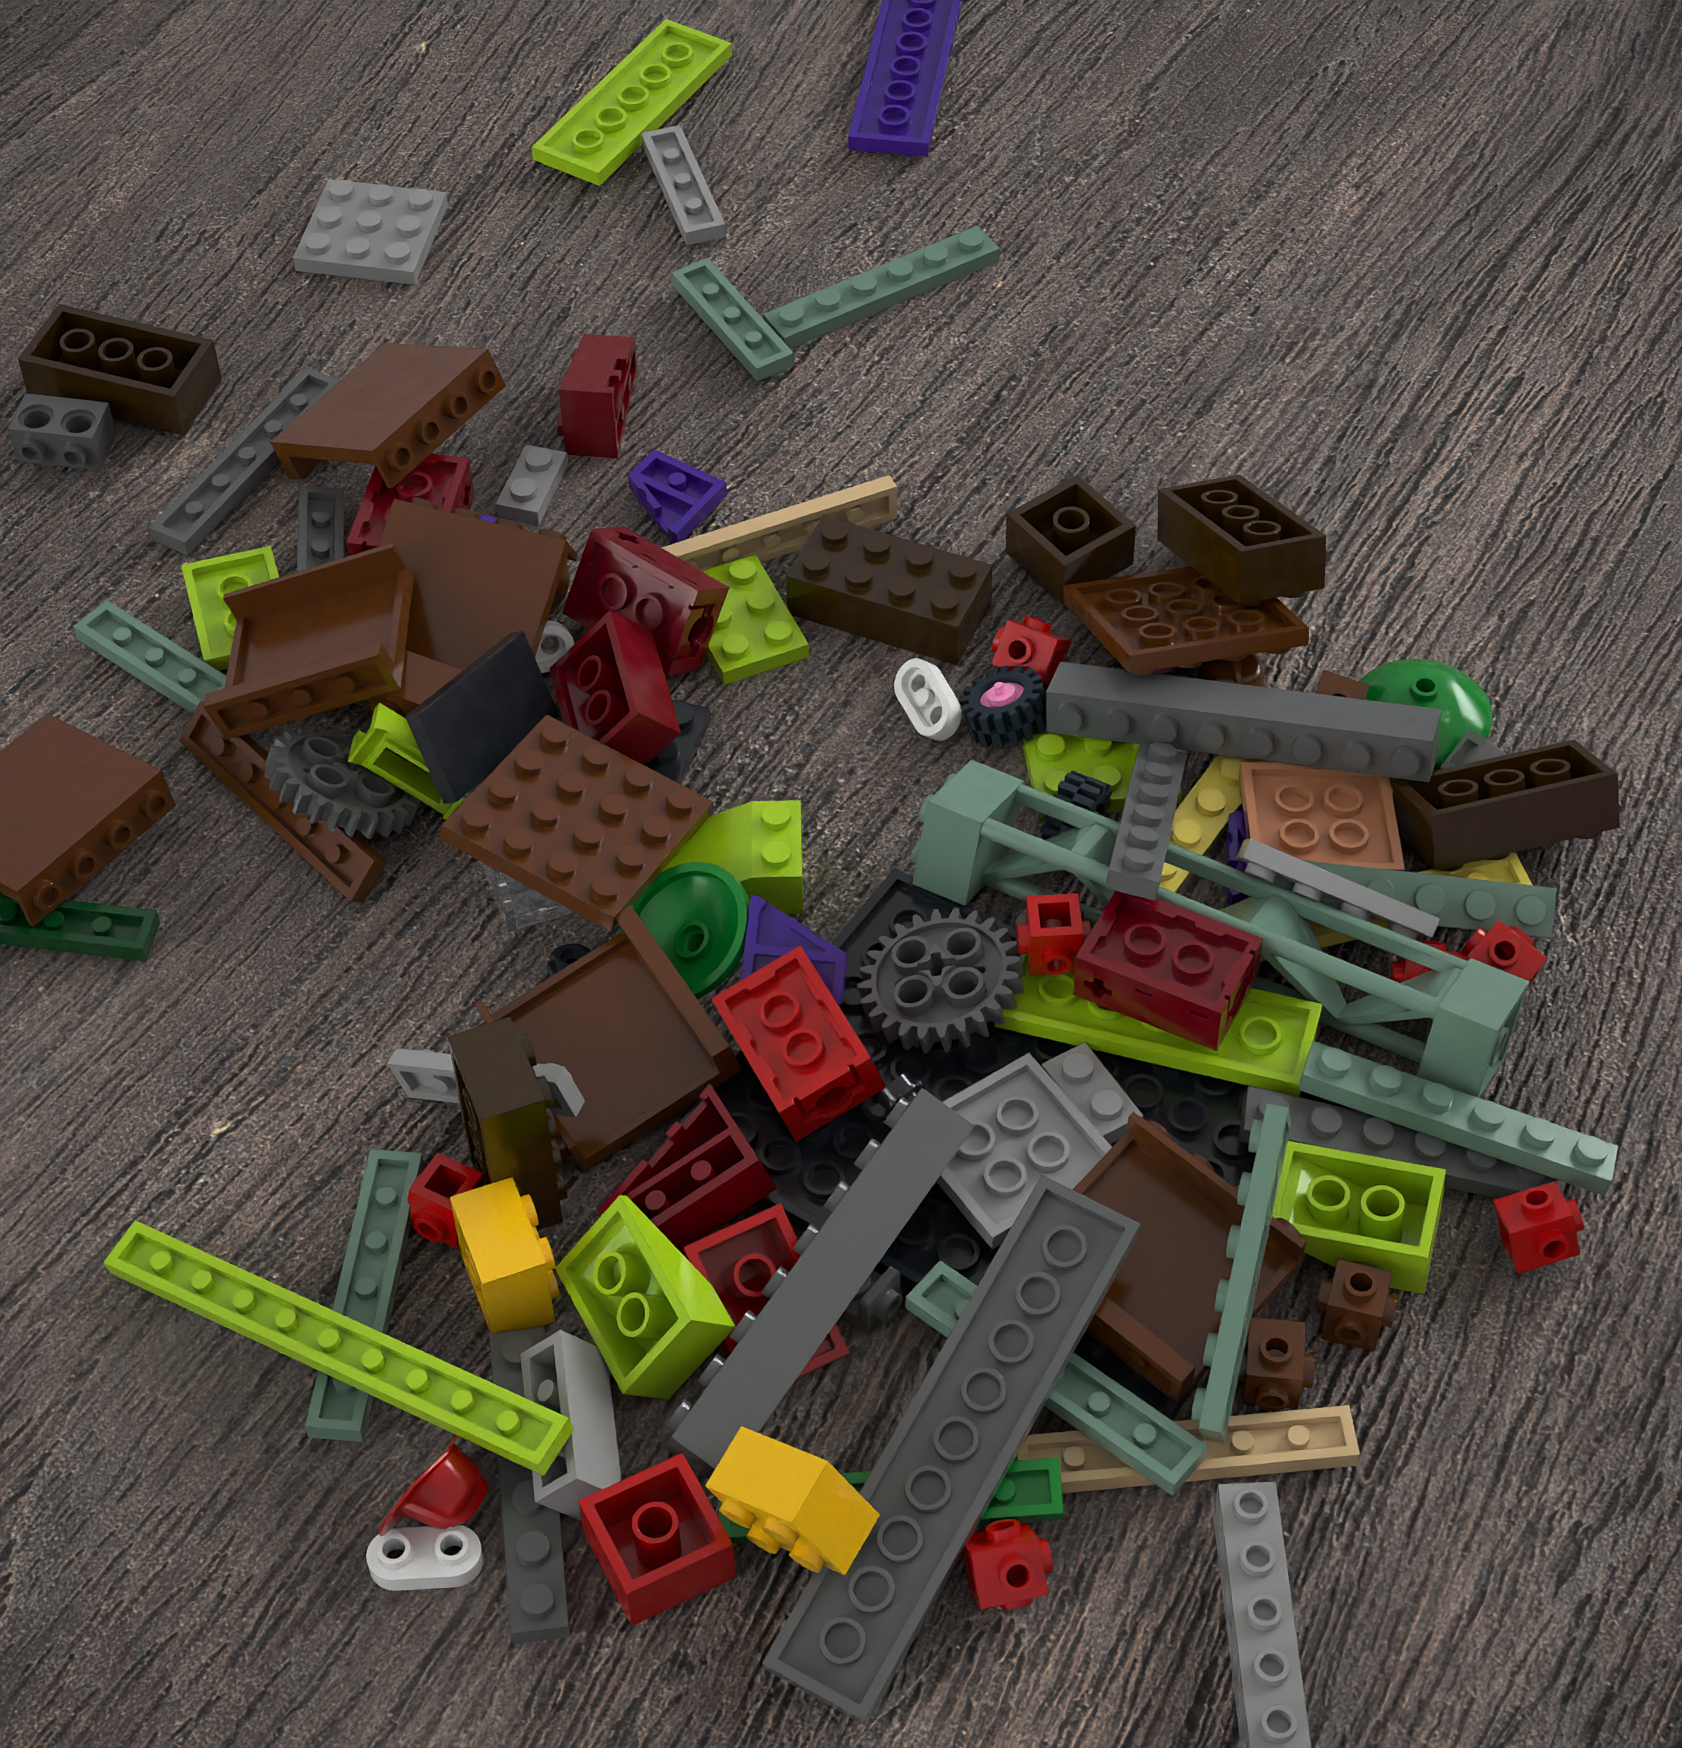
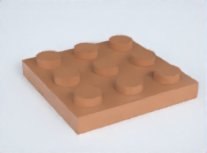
(1321, 814)

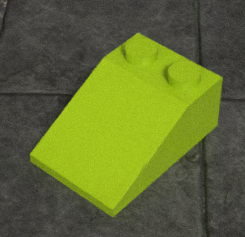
(758, 847)
(1363, 1210)
(642, 1302)

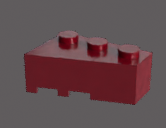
(597, 395)

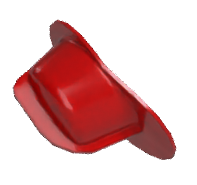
(443, 1494)

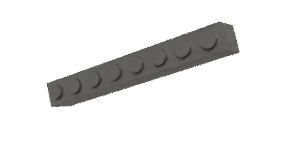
(1245, 721)
(821, 1282)

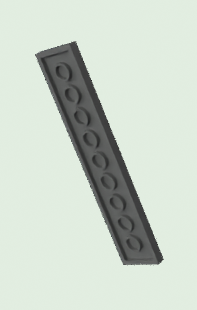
(955, 1447)

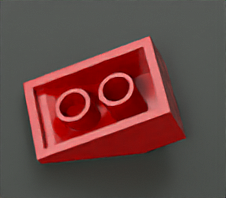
(742, 1262)

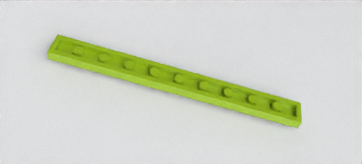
(342, 1347)

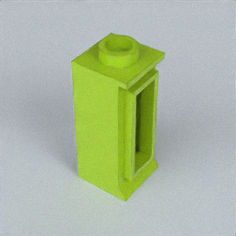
(393, 731)

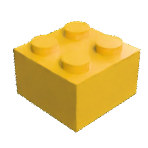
(506, 1256)
(791, 1502)

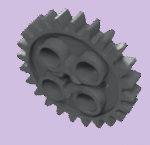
(319, 780)
(941, 980)

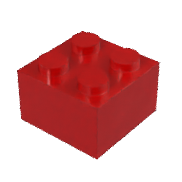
(657, 1539)

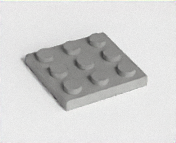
(371, 231)
(1019, 1133)

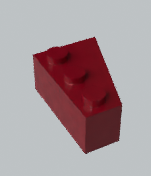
(697, 1175)

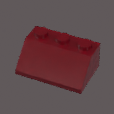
(617, 689)

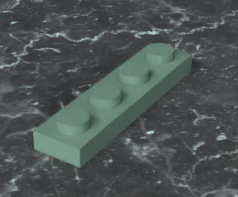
(732, 319)
(148, 655)

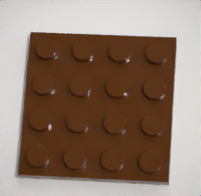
(1179, 620)
(577, 821)

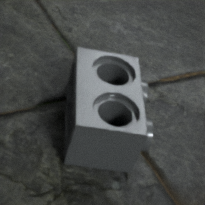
(62, 431)

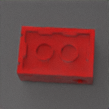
(799, 1043)

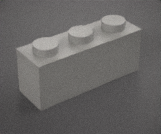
(574, 1382)

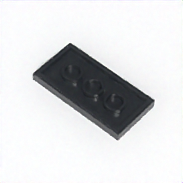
(481, 716)

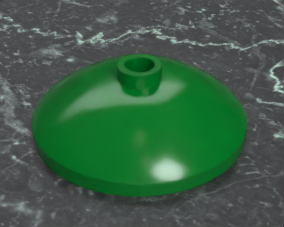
(1437, 687)
(694, 908)

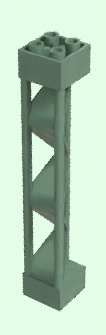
(1472, 1003)

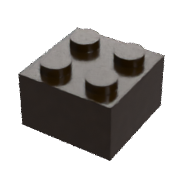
(1069, 537)

